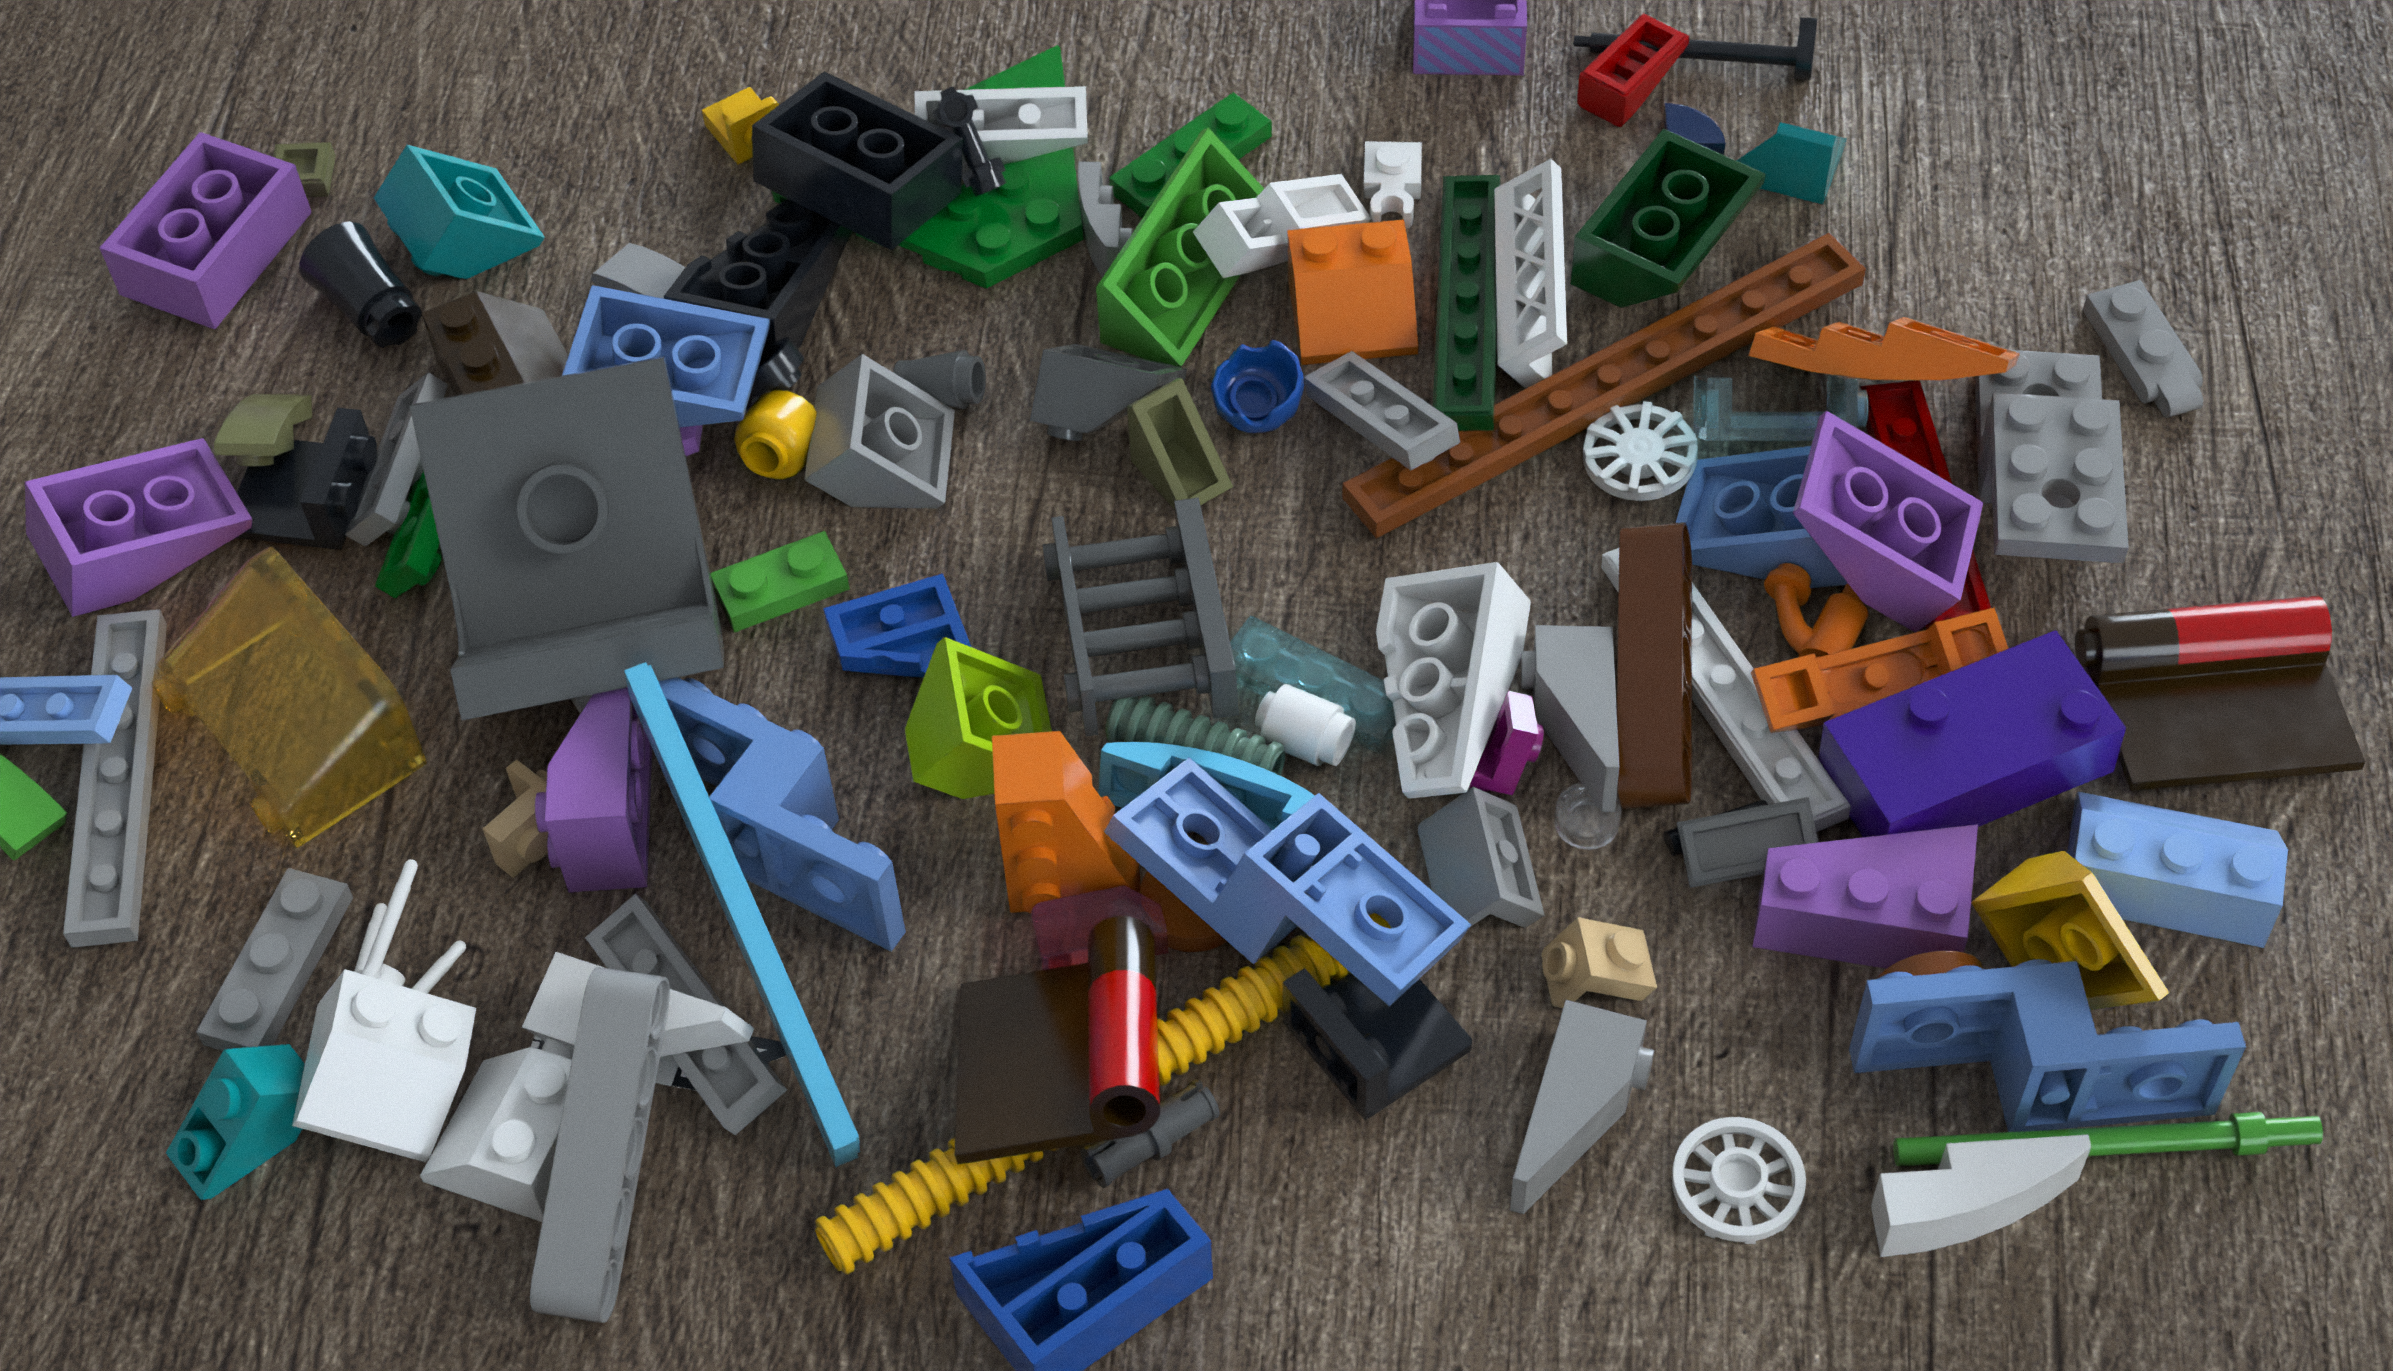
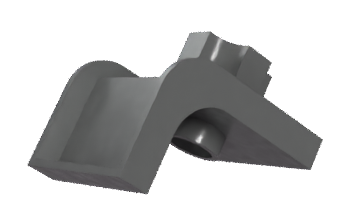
(568, 536)

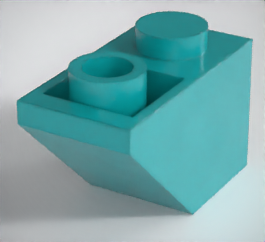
(239, 1117)

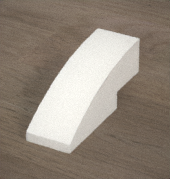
(1253, 231)
(1973, 1191)

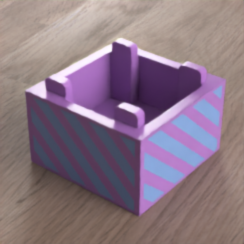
(1469, 37)

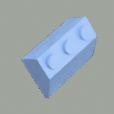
(2182, 868)

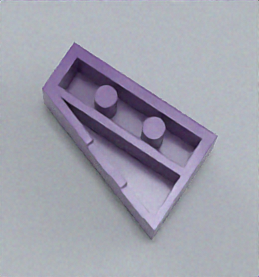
(1869, 896)

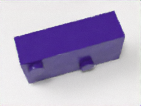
(1973, 742)

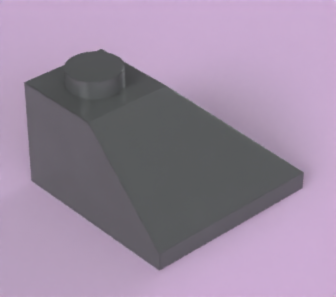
(1091, 387)

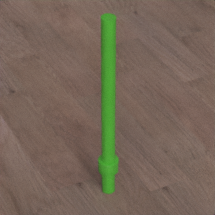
(2242, 1133)

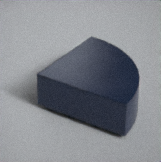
(1693, 126)

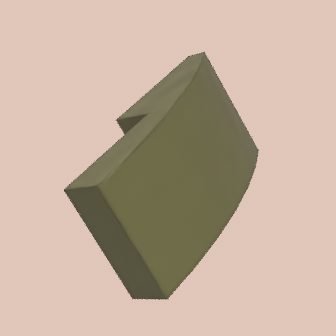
(262, 427)

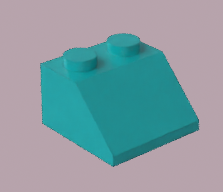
(454, 214)

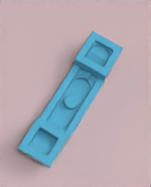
(1135, 766)

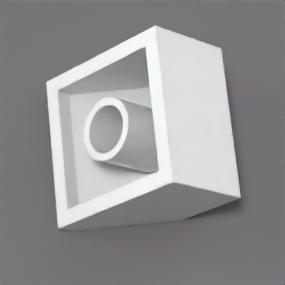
(383, 1065)
(505, 1133)

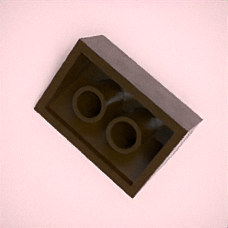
(492, 343)

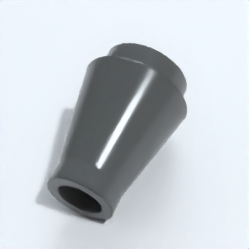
(949, 377)

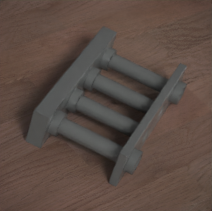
(1191, 585)

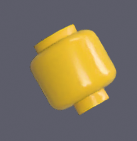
(776, 434)

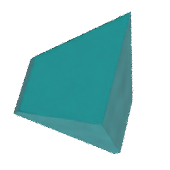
(1797, 162)

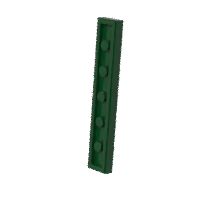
(1467, 303)

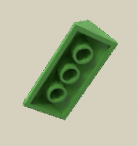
(1162, 280)

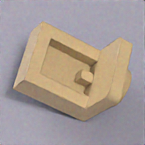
(514, 832)
(1597, 960)

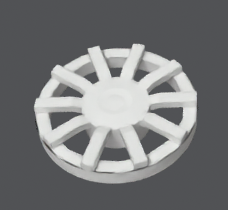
(1640, 451)
(1738, 1179)

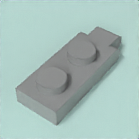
(2146, 348)

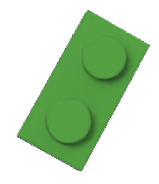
(779, 581)

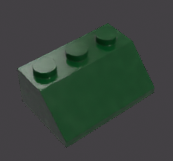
(1660, 221)

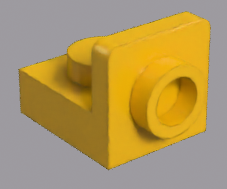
(733, 119)

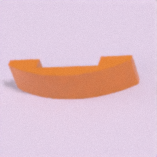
(1815, 690)

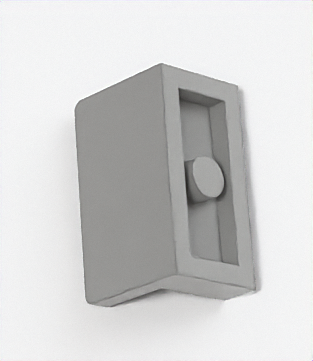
(1481, 859)

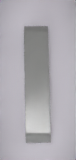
(600, 1145)

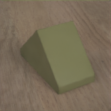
(1174, 446)

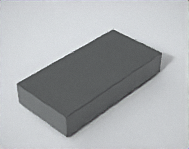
(1738, 841)

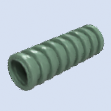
(1145, 722)

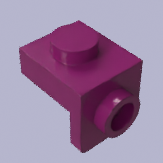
(1510, 745)

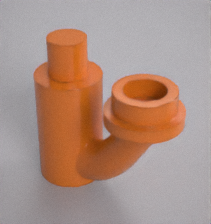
(1835, 627)

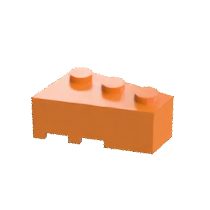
(1053, 823)

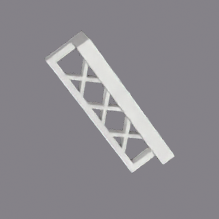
(1530, 273)

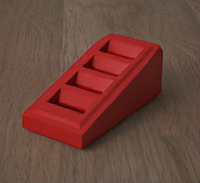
(1619, 99)

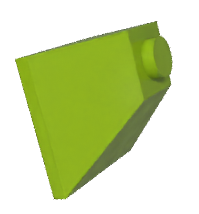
(960, 708)

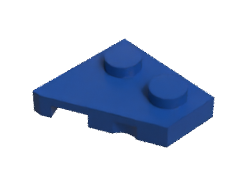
(895, 628)

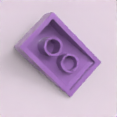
(131, 522)
(1887, 523)
(600, 798)

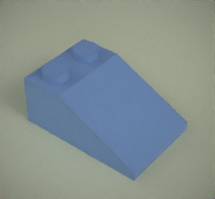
(706, 349)
(1745, 517)

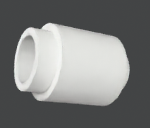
(1305, 725)

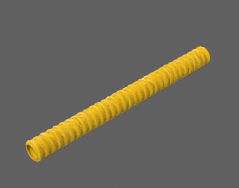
(1181, 1039)

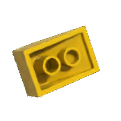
(2061, 914)

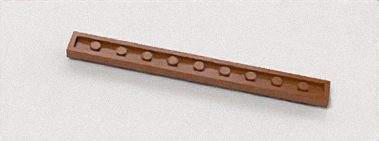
(1615, 375)

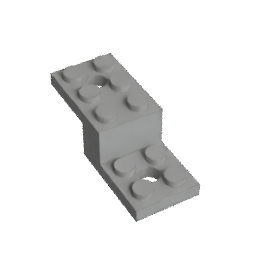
(2052, 459)

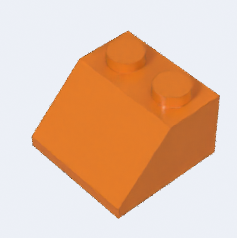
(1352, 291)

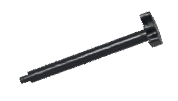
(1800, 56)

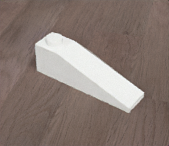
(1449, 664)

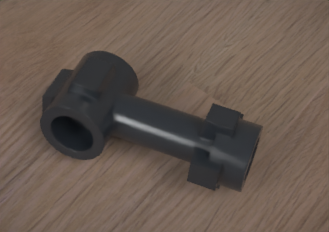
(957, 111)

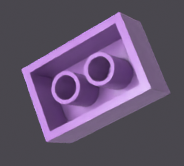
(206, 230)

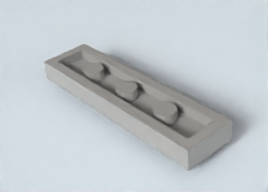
(730, 1077)

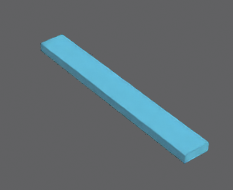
(743, 915)

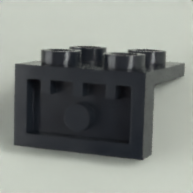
(1370, 1047)

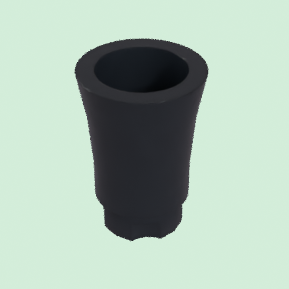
(359, 282)

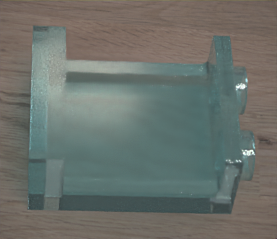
(1716, 421)

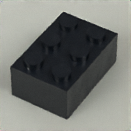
(857, 160)

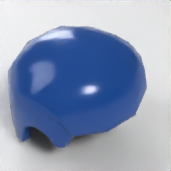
(1258, 387)

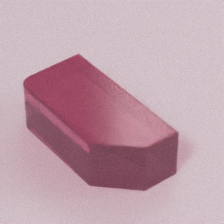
(1064, 923)

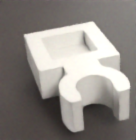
(1392, 178)

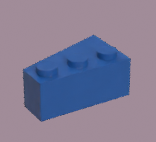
(1085, 1287)

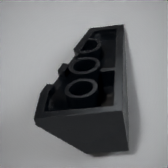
(770, 272)

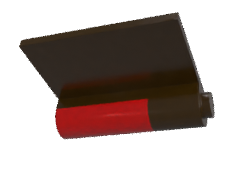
(2221, 692)
(1061, 1051)

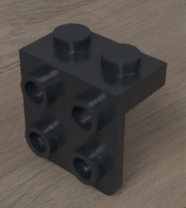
(311, 488)

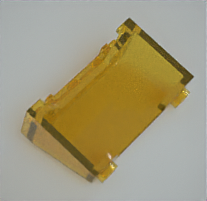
(290, 700)

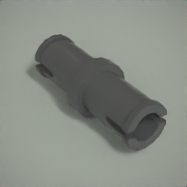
(1178, 1117)

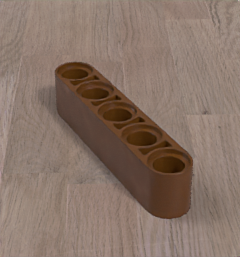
(1655, 666)

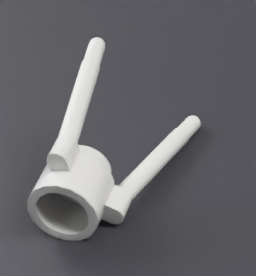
(380, 934)

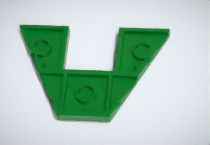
(1017, 222)

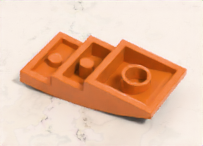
(1905, 352)

